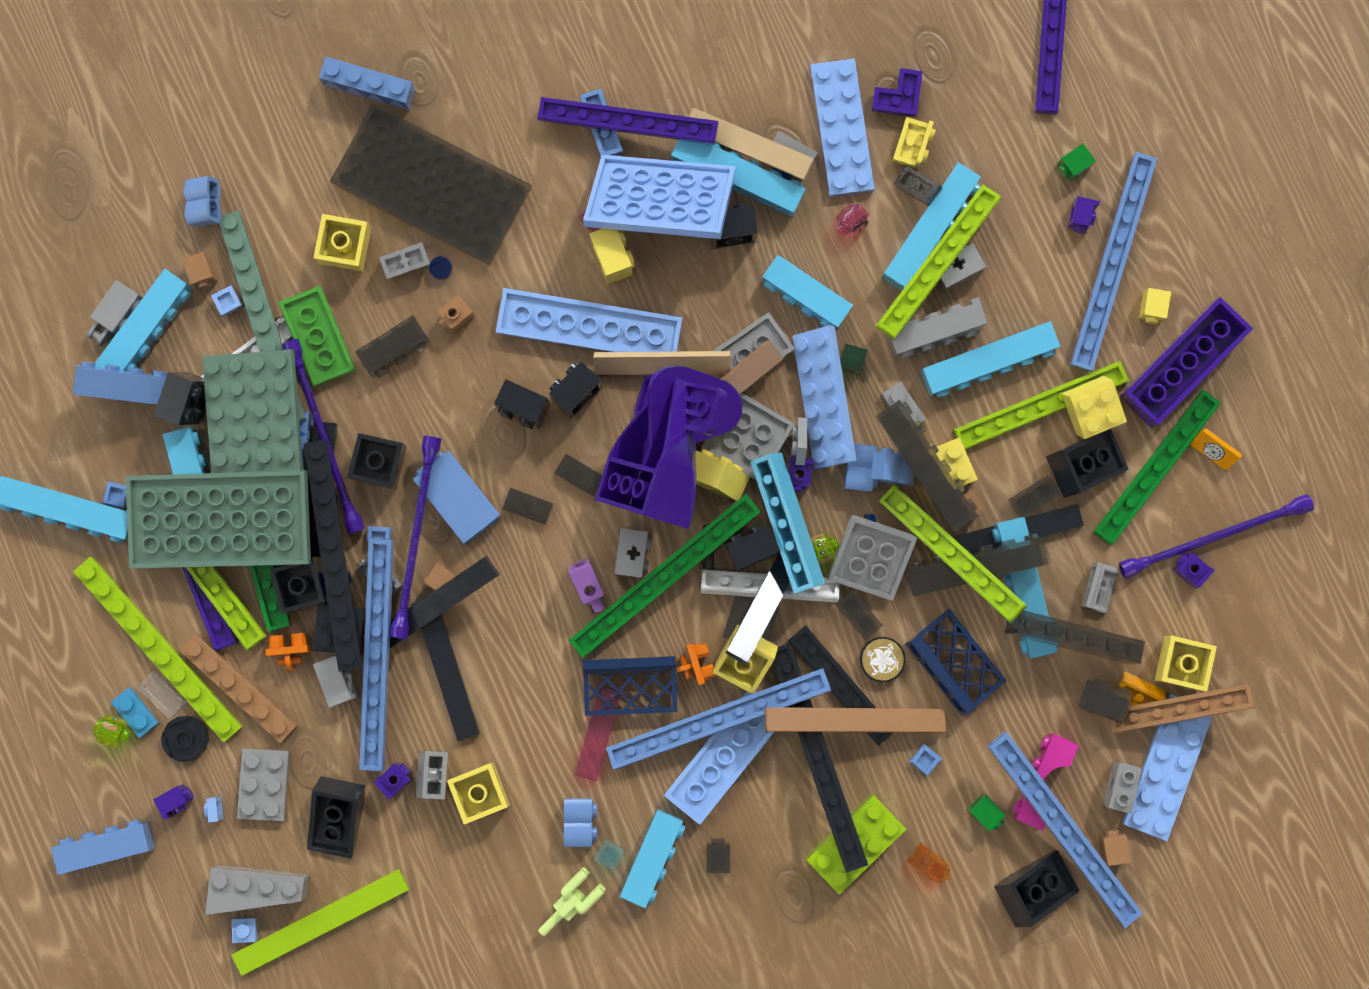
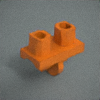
(277, 647)
(702, 673)

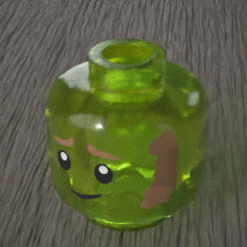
(824, 547)
(111, 731)

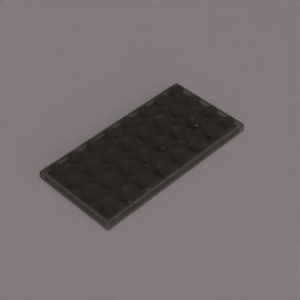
(431, 184)

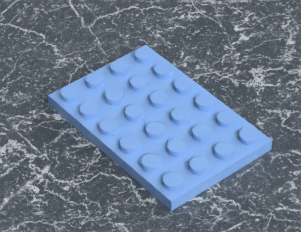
(660, 196)

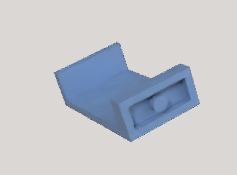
(458, 498)

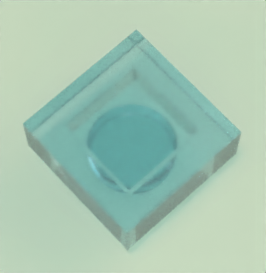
(609, 854)

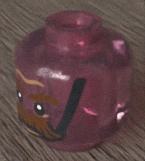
(851, 220)

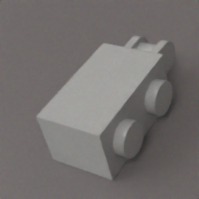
(113, 311)

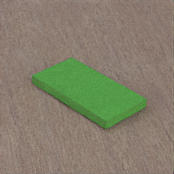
(319, 335)

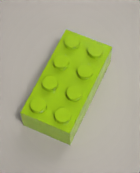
(876, 832)

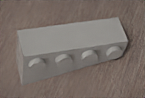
(939, 328)
(249, 888)

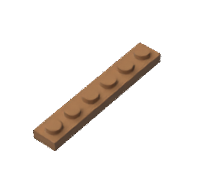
(238, 688)
(1186, 708)

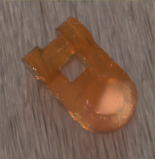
(935, 870)

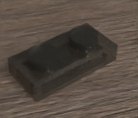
(917, 185)
(579, 475)
(1034, 496)
(528, 506)
(859, 615)

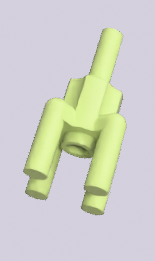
(572, 901)

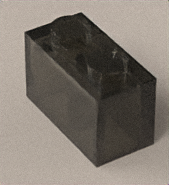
(1106, 701)

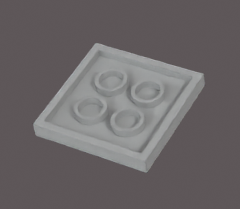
(754, 436)
(872, 557)

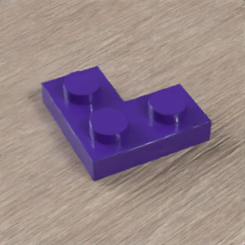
(903, 100)

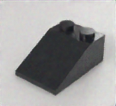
(1087, 463)
(335, 816)
(1036, 889)

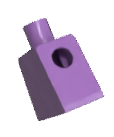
(583, 576)

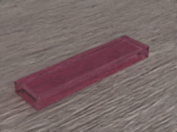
(597, 737)

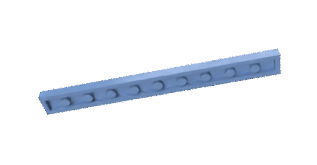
(1113, 262)
(376, 654)
(718, 719)
(1064, 829)

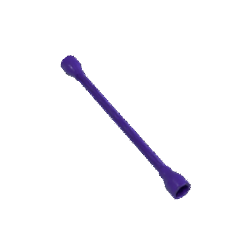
(430, 449)
(1298, 506)
(352, 520)

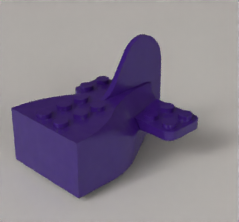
(655, 455)

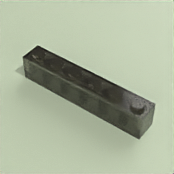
(926, 465)
(999, 561)
(1076, 637)

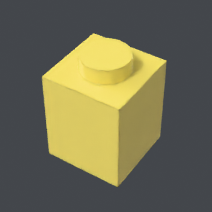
(1154, 305)

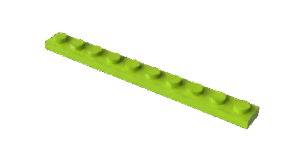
(158, 649)

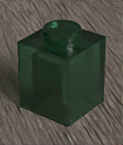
(852, 359)

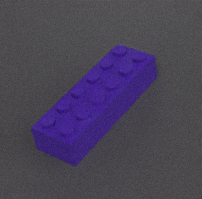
(1185, 362)

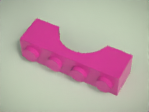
(1055, 753)

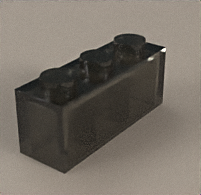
(393, 347)

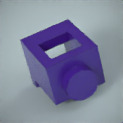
(1082, 214)
(800, 483)
(1183, 569)
(384, 783)
(173, 800)

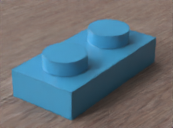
(135, 712)

